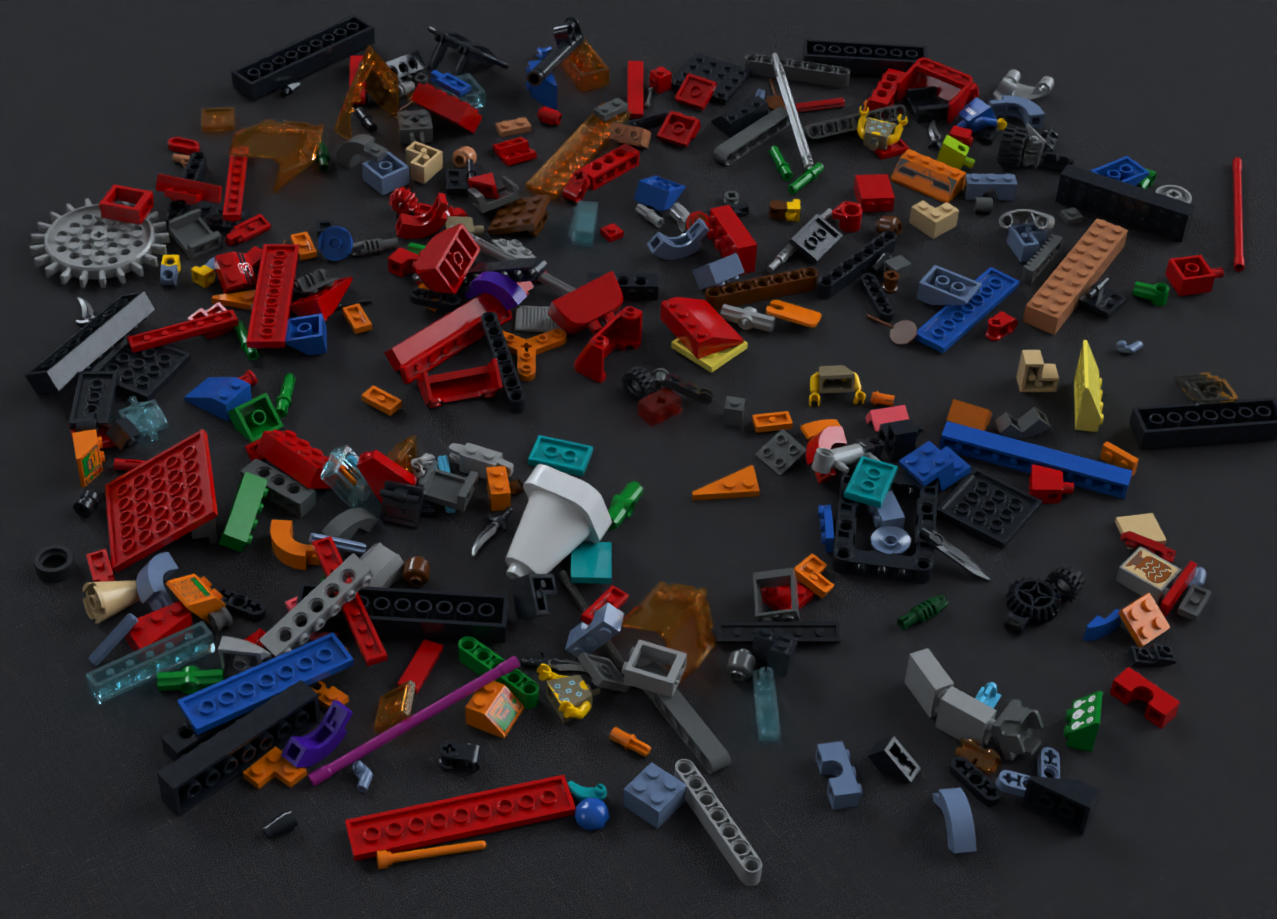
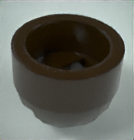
(516, 487)

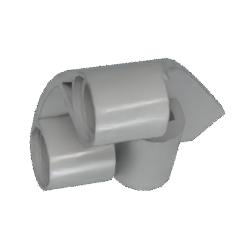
(1013, 88)
(1019, 216)

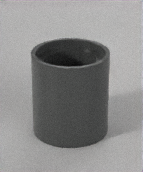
(983, 204)

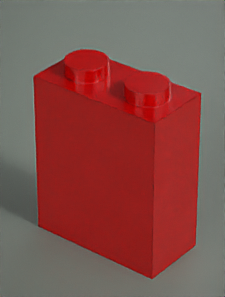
(874, 193)

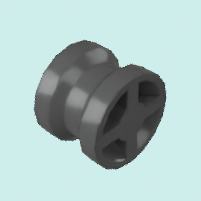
(220, 619)

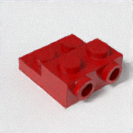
(679, 129)

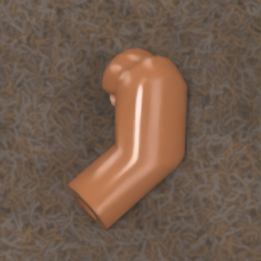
(183, 159)

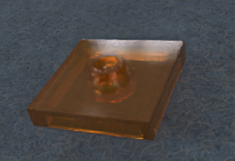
(218, 119)
(394, 706)

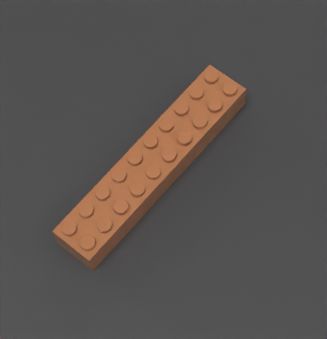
(1075, 276)

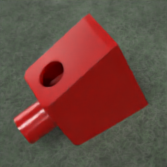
(1048, 484)

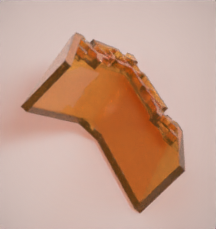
(378, 82)
(288, 143)
(679, 617)

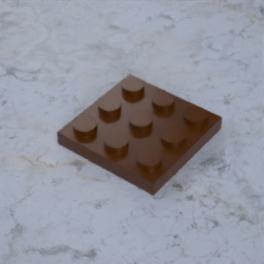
(519, 215)

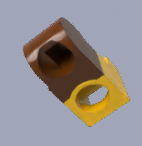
(785, 210)

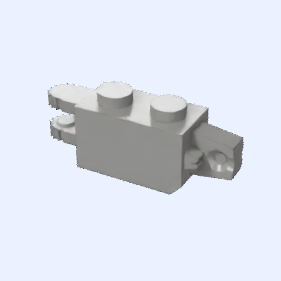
(477, 459)

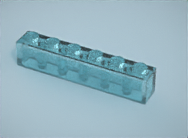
(146, 662)

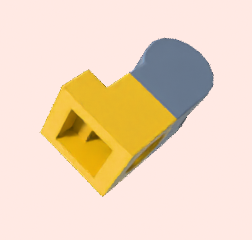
(169, 273)
(205, 274)

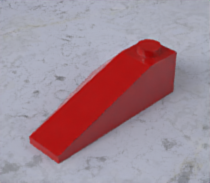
(323, 301)

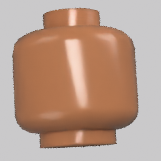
(461, 156)

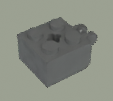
(415, 127)

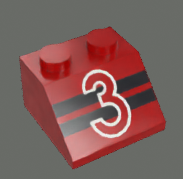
(235, 272)

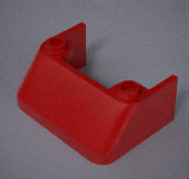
(950, 83)
(460, 384)

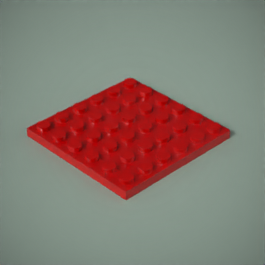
(160, 501)

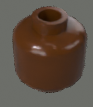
(889, 223)
(416, 571)

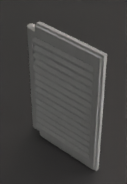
(534, 319)

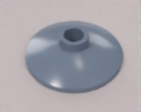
(890, 540)

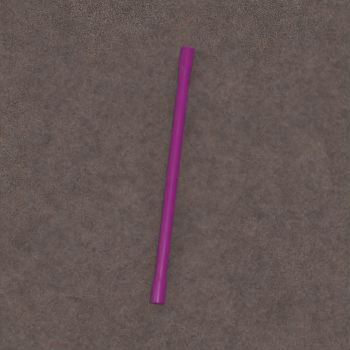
(328, 770)

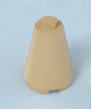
(109, 598)

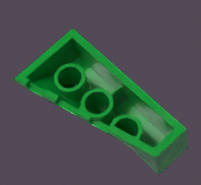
(243, 512)

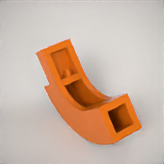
(287, 549)

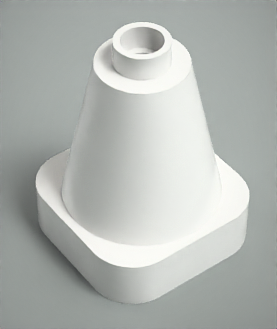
(555, 521)

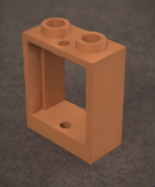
(630, 135)

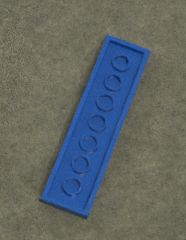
(956, 320)
(260, 683)

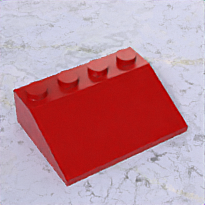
(698, 326)

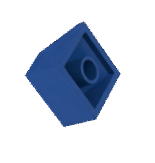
(307, 334)

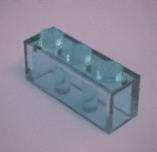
(584, 223)

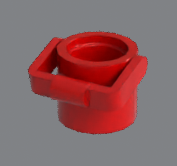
(849, 216)

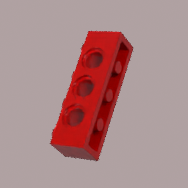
(886, 90)
(611, 165)

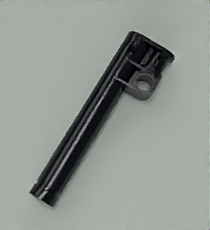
(568, 40)

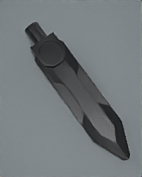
(649, 122)
(937, 542)

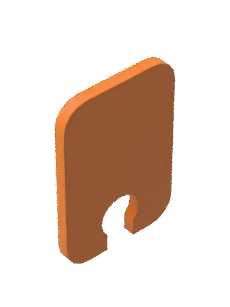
(794, 313)

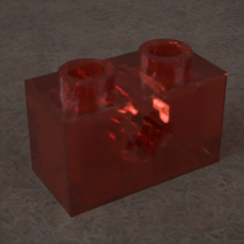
(659, 406)

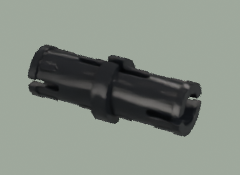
(365, 120)

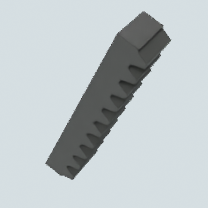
(1041, 259)

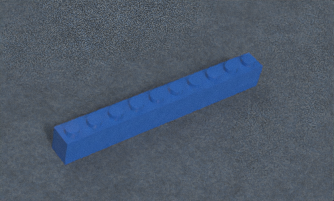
(1021, 456)

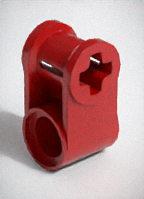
(576, 187)
(1000, 326)

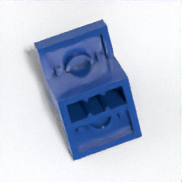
(931, 463)

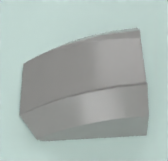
(384, 564)
(240, 655)

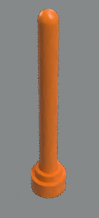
(387, 859)

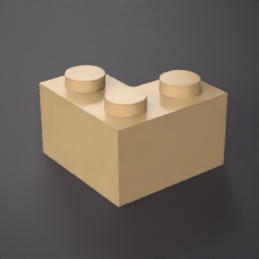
(423, 161)
(933, 220)
(1034, 374)

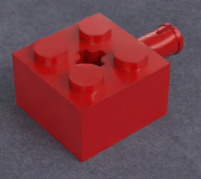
(1192, 275)

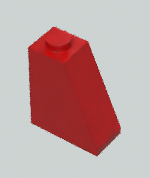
(378, 468)

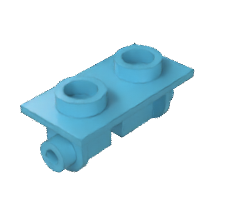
(989, 695)

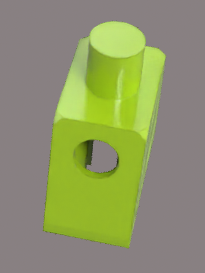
(955, 154)

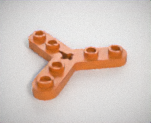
(538, 344)

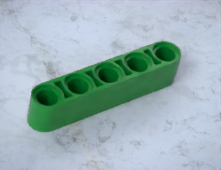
(482, 659)

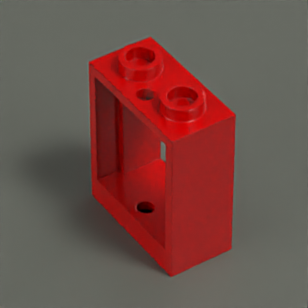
(136, 215)

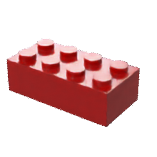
(447, 107)
(732, 237)
(294, 457)

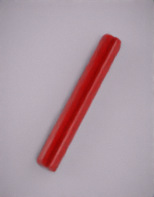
(820, 105)

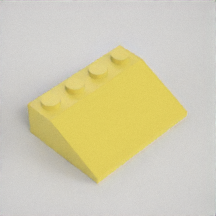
(1087, 392)

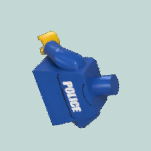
(978, 115)

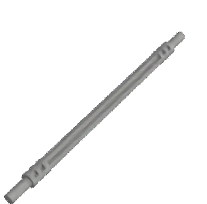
(792, 113)
(502, 255)

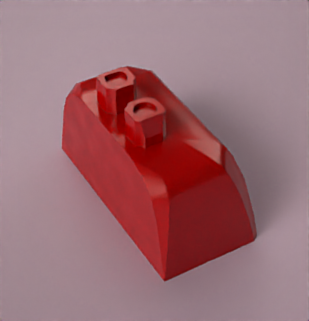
(446, 259)
(588, 305)

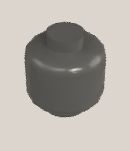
(740, 665)

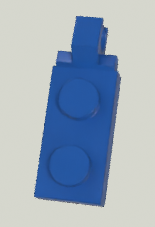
(450, 83)
(826, 525)

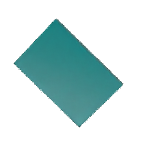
(561, 455)
(870, 482)
(592, 563)

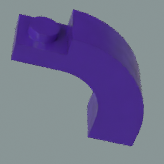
(499, 286)
(320, 742)

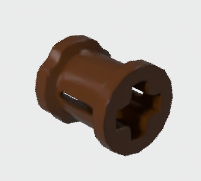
(891, 278)

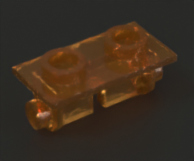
(987, 758)

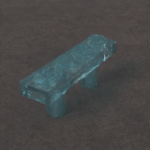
(766, 705)

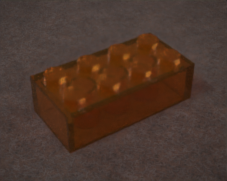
(586, 68)

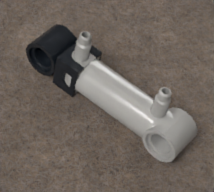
(838, 458)

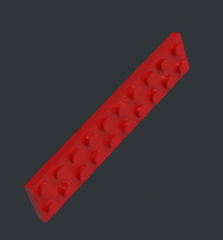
(273, 296)
(460, 817)

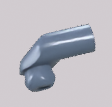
(364, 775)

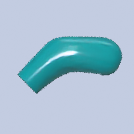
(580, 793)

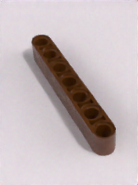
(762, 288)

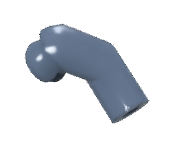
(1130, 349)
(1199, 577)

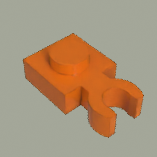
(326, 696)

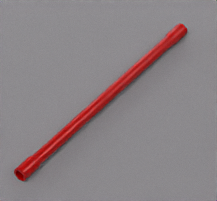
(1239, 264)

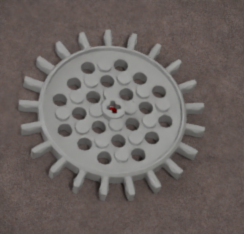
(97, 247)

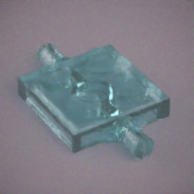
(145, 416)

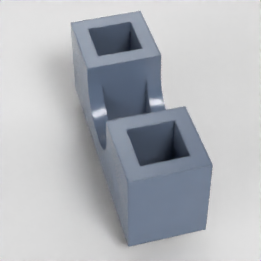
(977, 184)
(604, 626)
(835, 760)

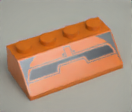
(928, 176)

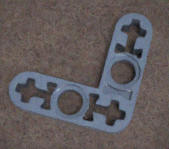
(1011, 786)

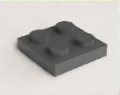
(603, 672)

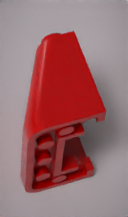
(618, 333)

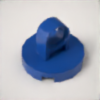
(335, 243)

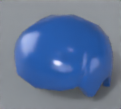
(591, 814)

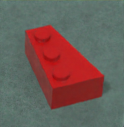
(159, 625)

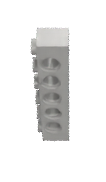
(319, 596)

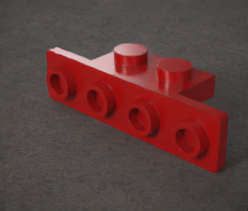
(187, 190)

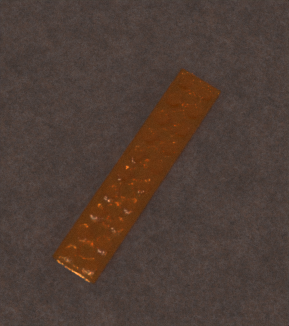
(574, 154)

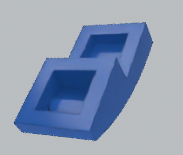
(1101, 627)

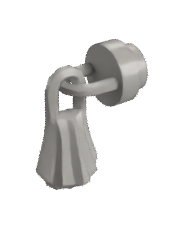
(421, 462)

